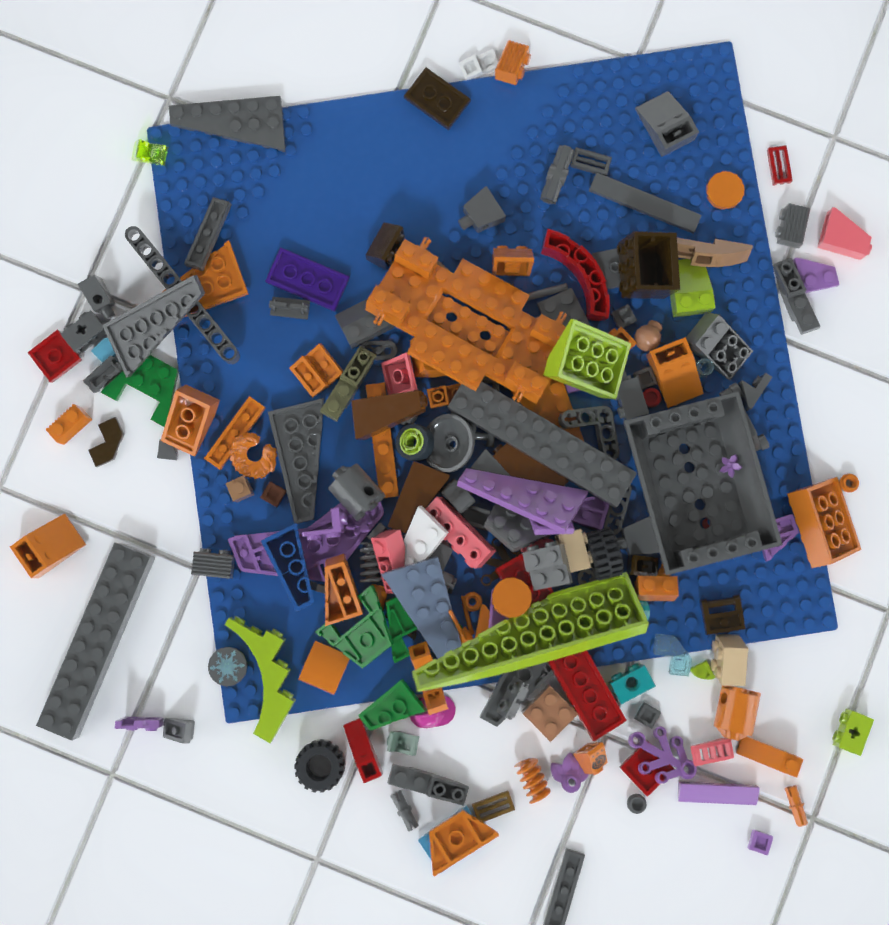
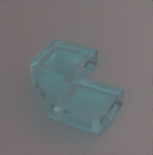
(670, 646)

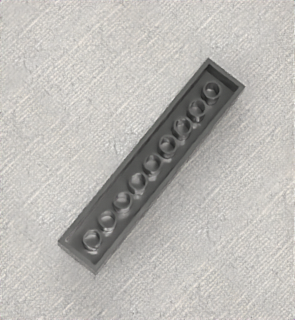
(543, 442)
(95, 641)

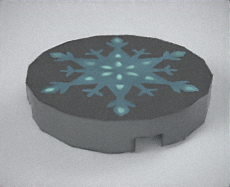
(227, 666)

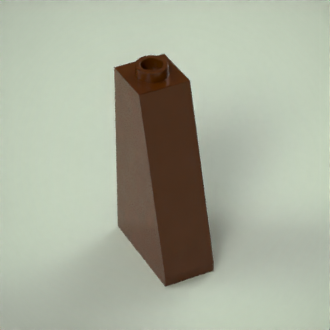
(384, 412)
(522, 466)
(419, 490)

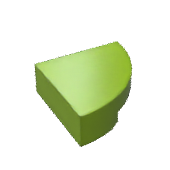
(702, 670)

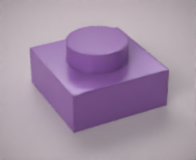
(760, 842)

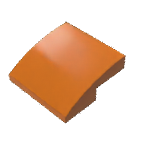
(316, 370)
(324, 667)

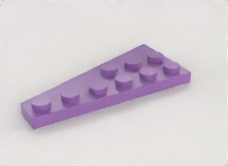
(539, 501)

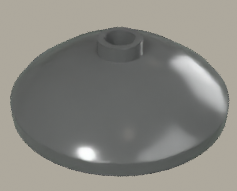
(446, 431)

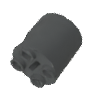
(355, 490)

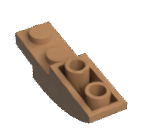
(718, 254)

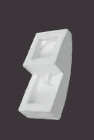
(478, 66)

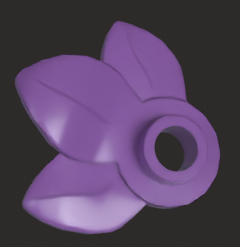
(568, 770)

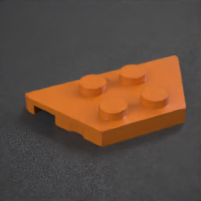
(457, 839)

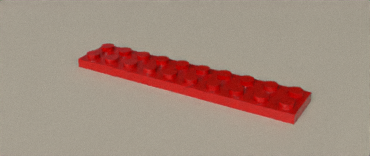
(575, 672)

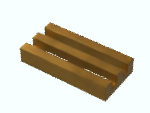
(490, 799)

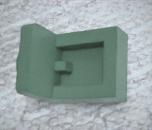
(402, 743)

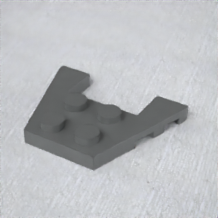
(511, 528)

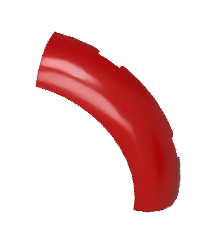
(584, 268)

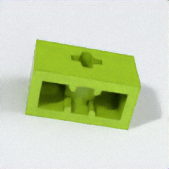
(852, 742)

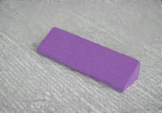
(718, 793)

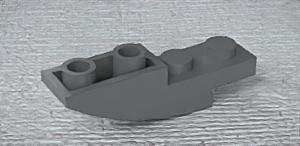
(794, 296)
(428, 784)

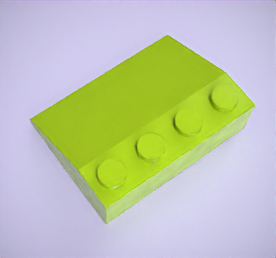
(588, 360)

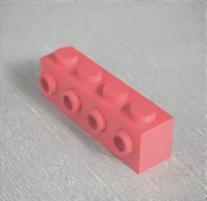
(461, 534)

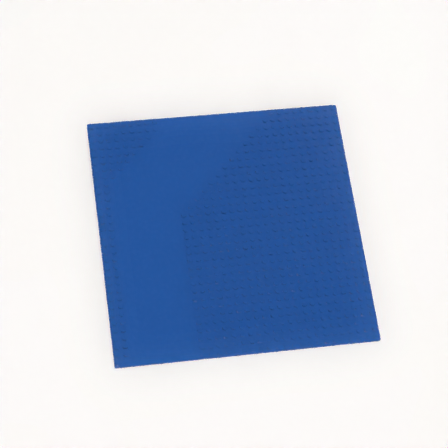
(390, 163)

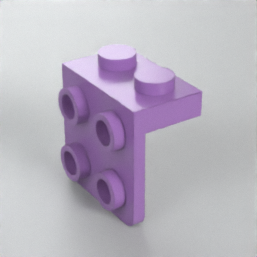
(339, 520)

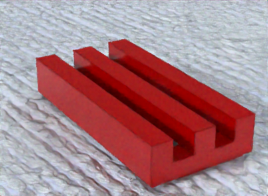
(781, 180)

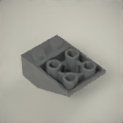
(667, 123)
(720, 343)

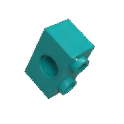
(643, 683)

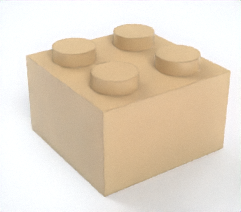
(576, 550)
(729, 660)

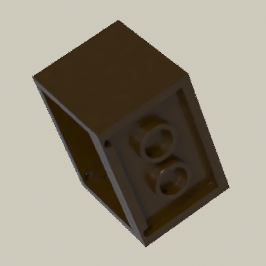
(648, 265)

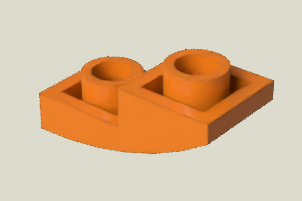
(442, 395)

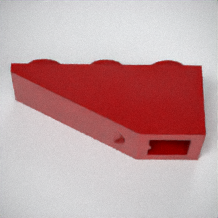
(363, 751)

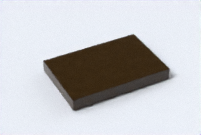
(437, 98)

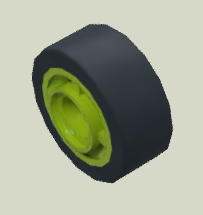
(406, 438)

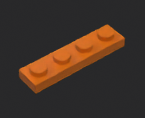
(239, 425)

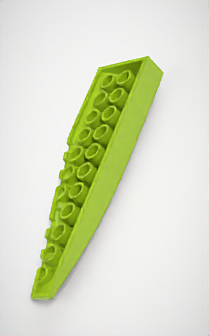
(547, 631)

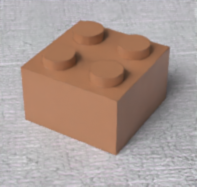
(549, 712)

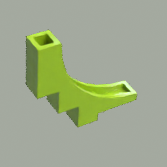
(265, 649)

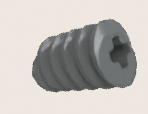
(371, 565)

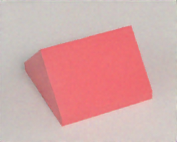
(399, 374)

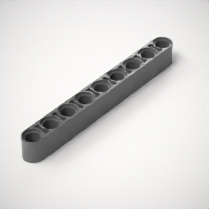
(163, 275)

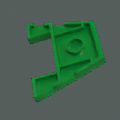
(153, 379)
(399, 626)
(366, 638)

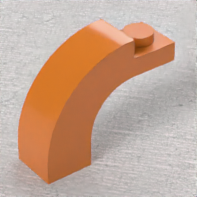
(434, 698)

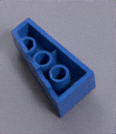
(289, 563)

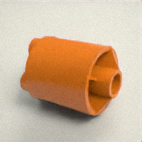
(736, 712)

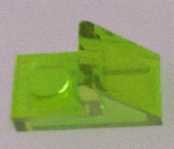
(149, 152)

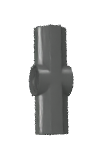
(557, 174)

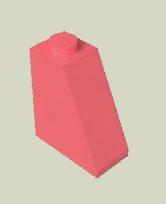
(844, 236)

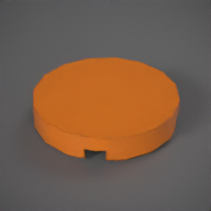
(725, 190)
(511, 597)

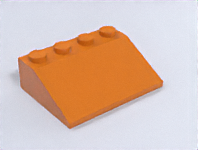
(824, 522)

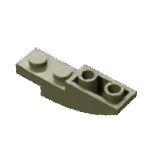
(348, 384)

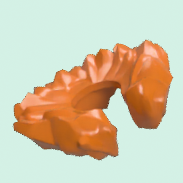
(247, 467)

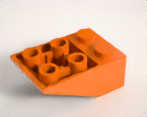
(675, 372)
(47, 546)

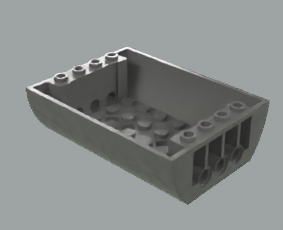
(735, 506)

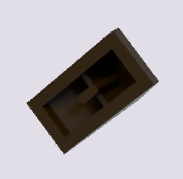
(642, 565)

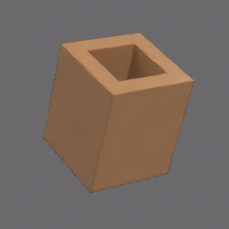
(240, 489)

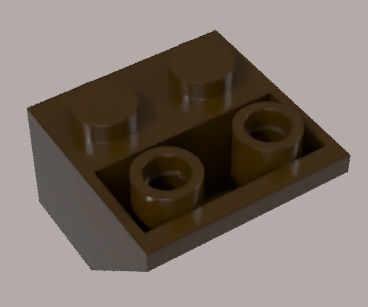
(385, 245)

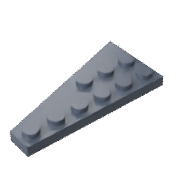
(426, 601)

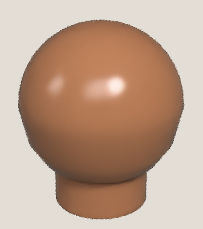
(648, 336)

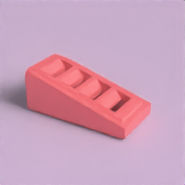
(723, 747)

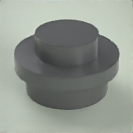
(636, 803)

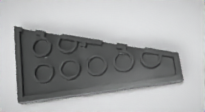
(298, 445)
(533, 675)

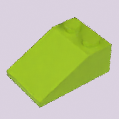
(695, 291)

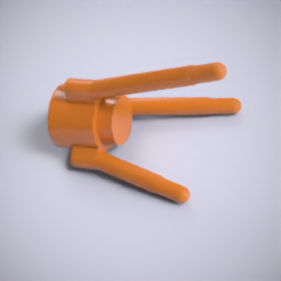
(464, 634)

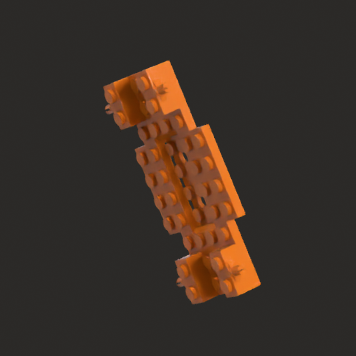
(415, 303)

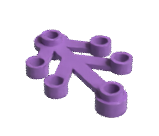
(665, 756)

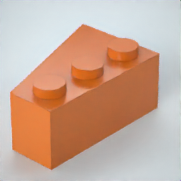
(340, 591)

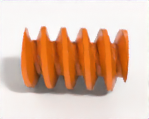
(534, 779)

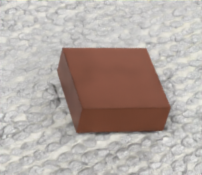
(273, 494)

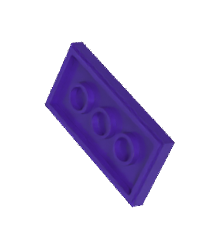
(307, 279)

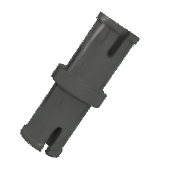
(404, 810)

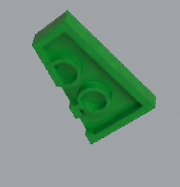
(392, 706)

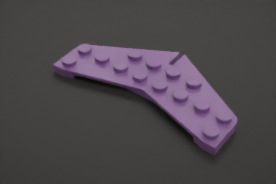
(253, 558)

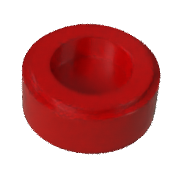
(652, 397)

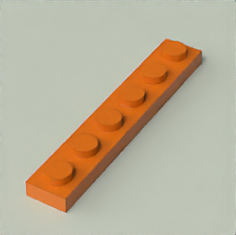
(384, 451)

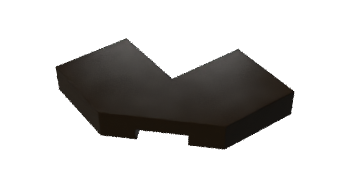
(113, 436)

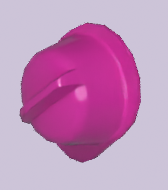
(438, 719)

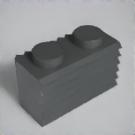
(792, 226)
(213, 564)

